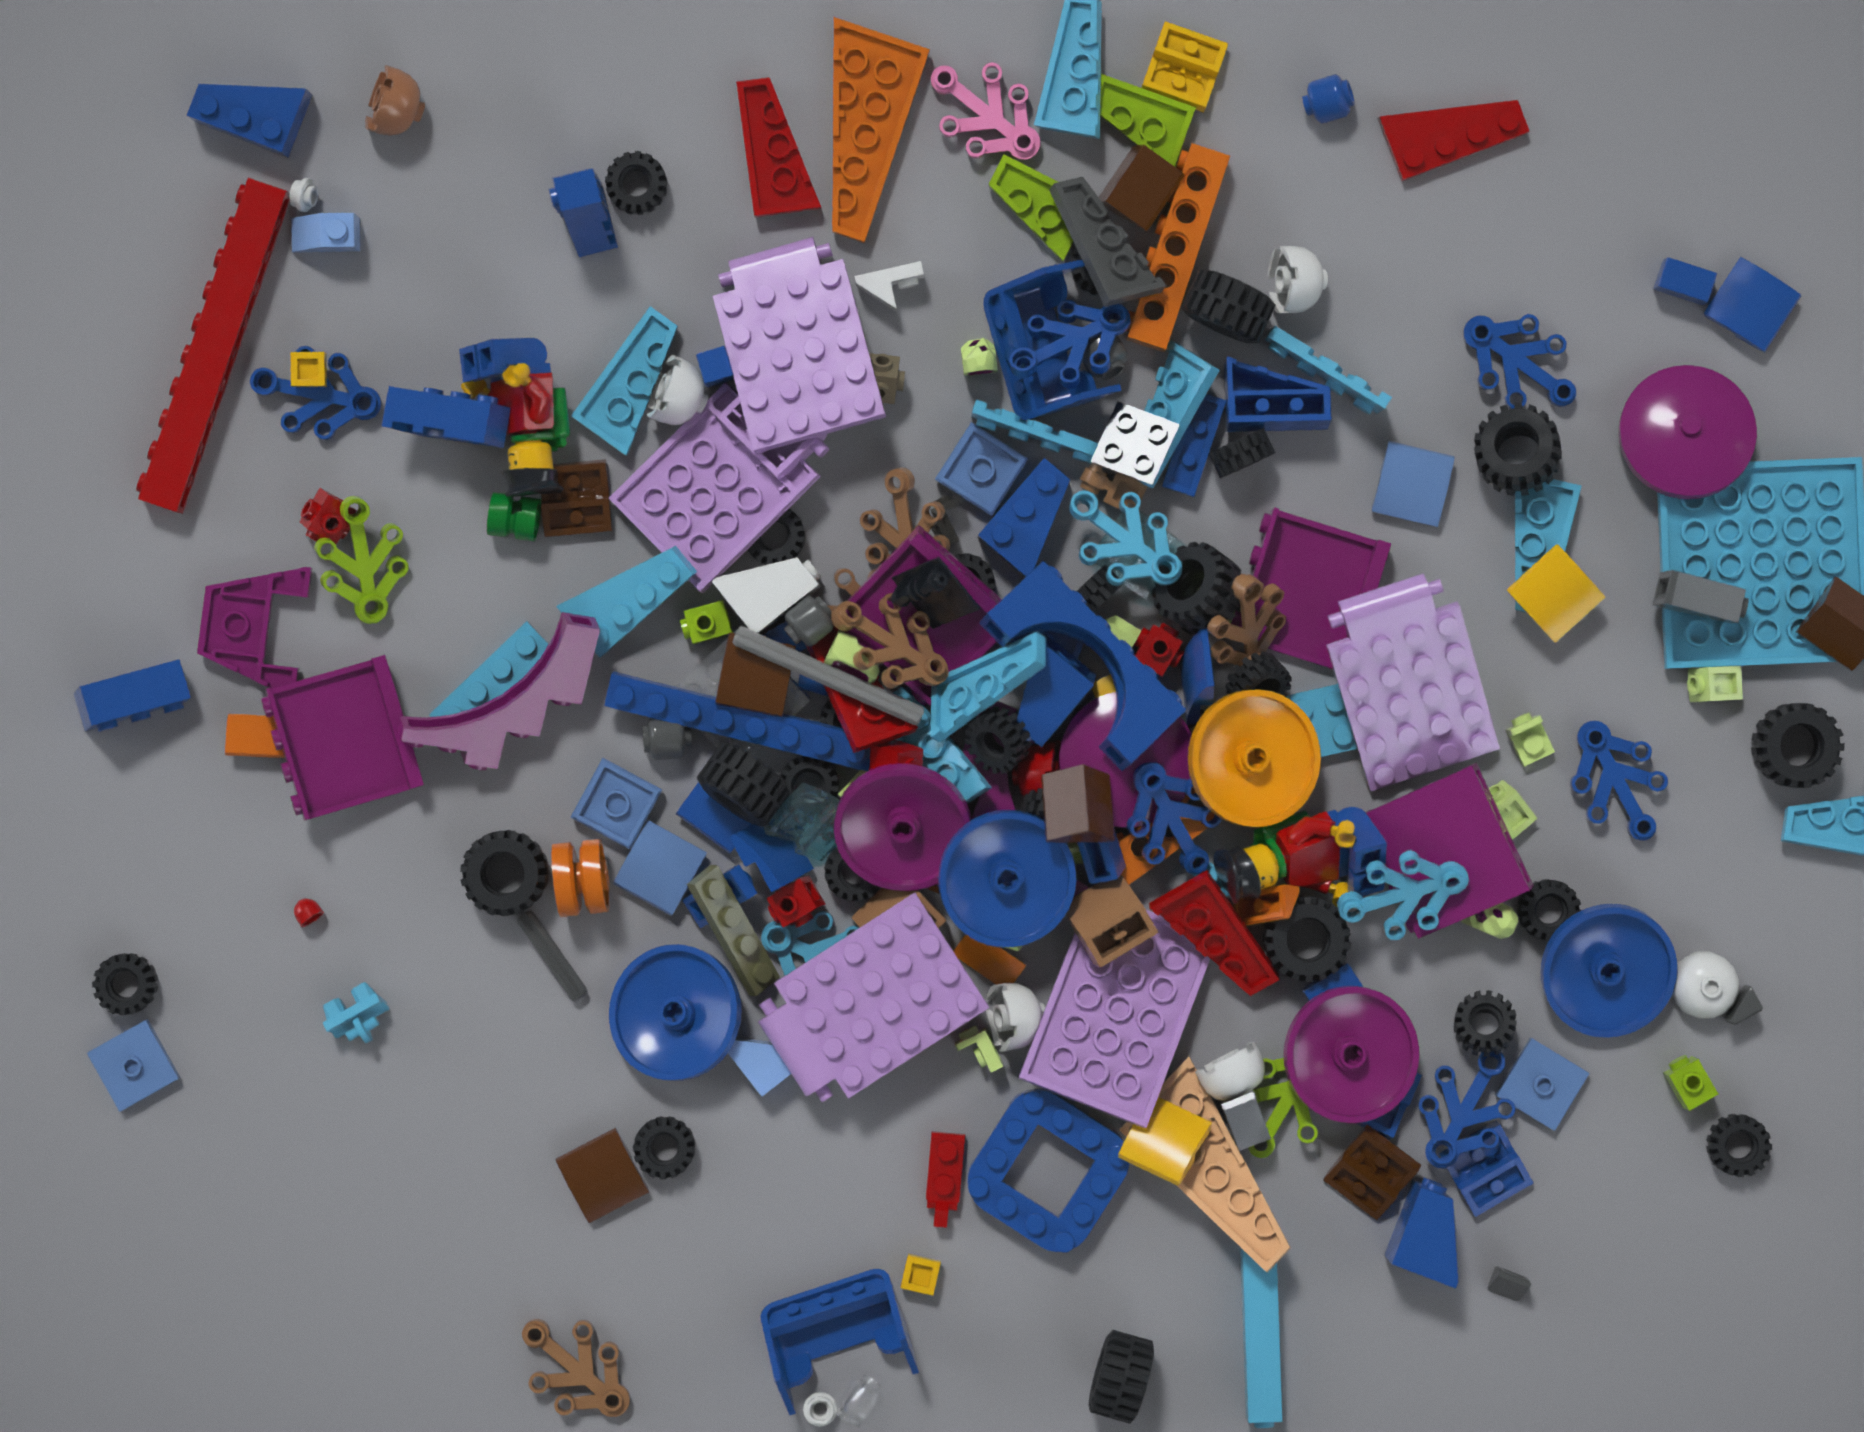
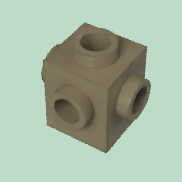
(888, 376)

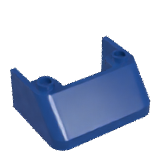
(1007, 315)
(830, 1321)

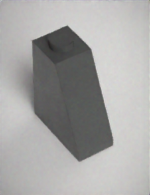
(1700, 597)

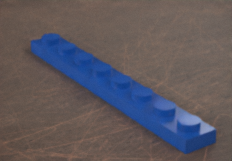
(701, 713)

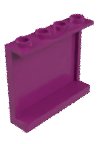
(1315, 570)
(955, 641)
(341, 738)
(1459, 824)

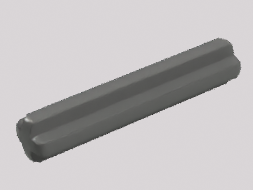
(551, 955)

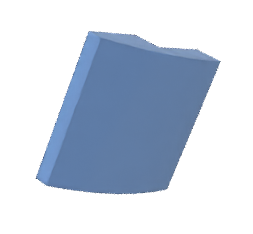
(1413, 483)
(659, 868)

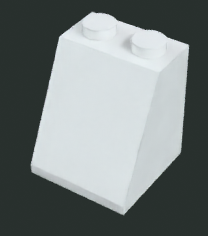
(768, 591)

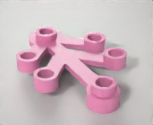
(989, 116)

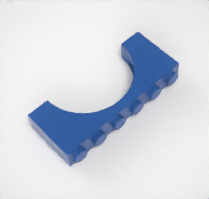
(1048, 604)

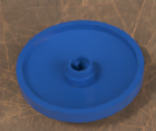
(1005, 879)
(1608, 970)
(675, 1012)

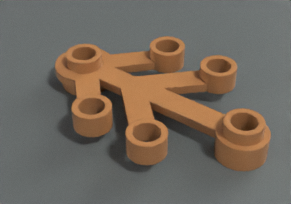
(903, 516)
(1248, 591)
(895, 642)
(580, 1371)

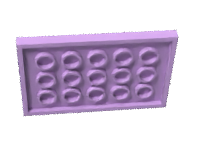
(1116, 1025)

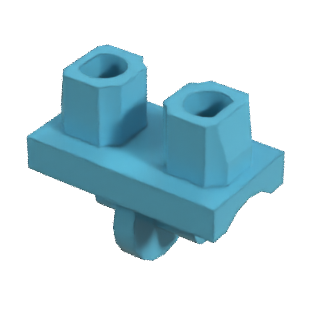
(358, 1018)

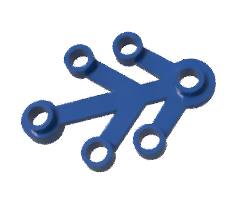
(1072, 338)
(1515, 358)
(322, 397)
(1614, 776)
(1168, 815)
(1463, 1114)

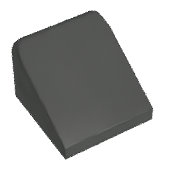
(1745, 1006)
(1508, 1283)

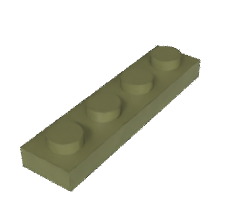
(733, 930)

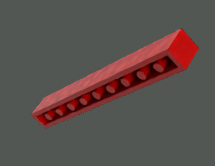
(214, 345)

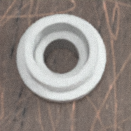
(303, 194)
(820, 1419)

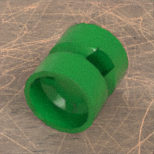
(514, 517)

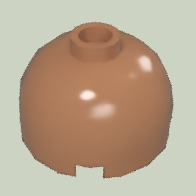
(394, 103)

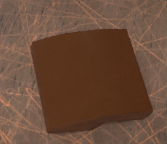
(583, 502)
(752, 681)
(1371, 1172)
(602, 1175)

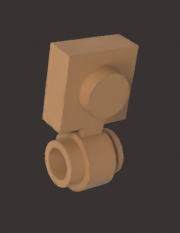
(1095, 480)

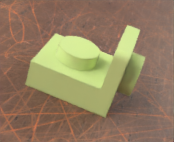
(1715, 684)
(1529, 738)
(1512, 808)
(986, 1052)

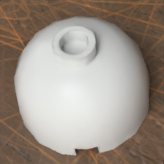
(1297, 279)
(677, 393)
(1705, 985)
(1014, 1016)
(1233, 1073)

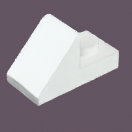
(880, 282)

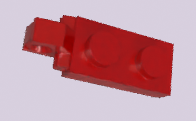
(944, 1174)

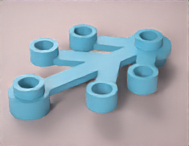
(1129, 542)
(1407, 892)
(797, 946)

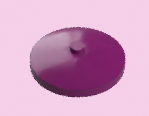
(1687, 432)
(1089, 730)
(898, 825)
(1351, 1054)

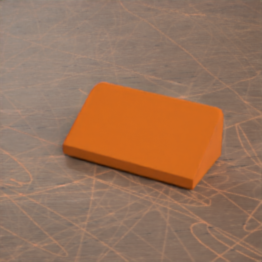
(250, 736)
(1272, 905)
(989, 961)

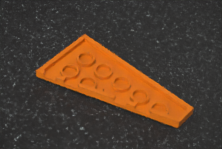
(871, 102)

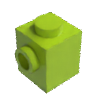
(706, 622)
(1690, 1082)

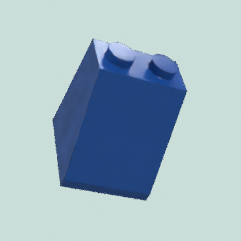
(1053, 692)
(1426, 1234)

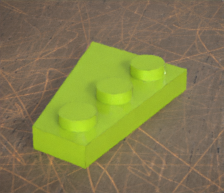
(1146, 117)
(1029, 198)

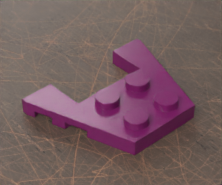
(238, 622)

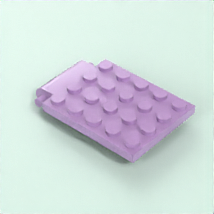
(796, 345)
(712, 490)
(1409, 682)
(870, 1002)

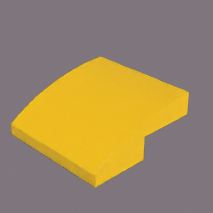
(1184, 65)
(1556, 593)
(1167, 1143)

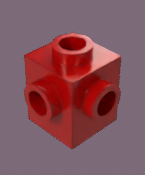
(323, 517)
(1171, 653)
(795, 902)

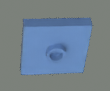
(981, 469)
(616, 803)
(133, 1065)
(1542, 1083)

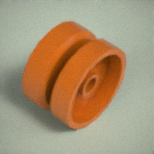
(578, 878)

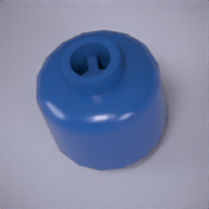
(1328, 98)

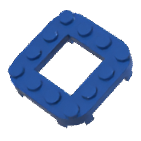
(1020, 1212)

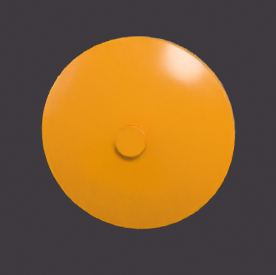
(1254, 758)

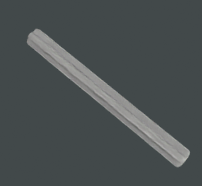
(828, 675)

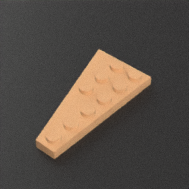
(1220, 1177)

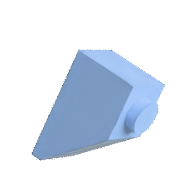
(326, 233)
(759, 1063)

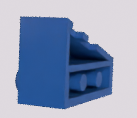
(252, 113)
(584, 207)
(1272, 400)
(446, 416)
(1026, 518)
(132, 696)

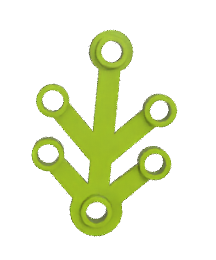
(363, 565)
(1282, 1108)

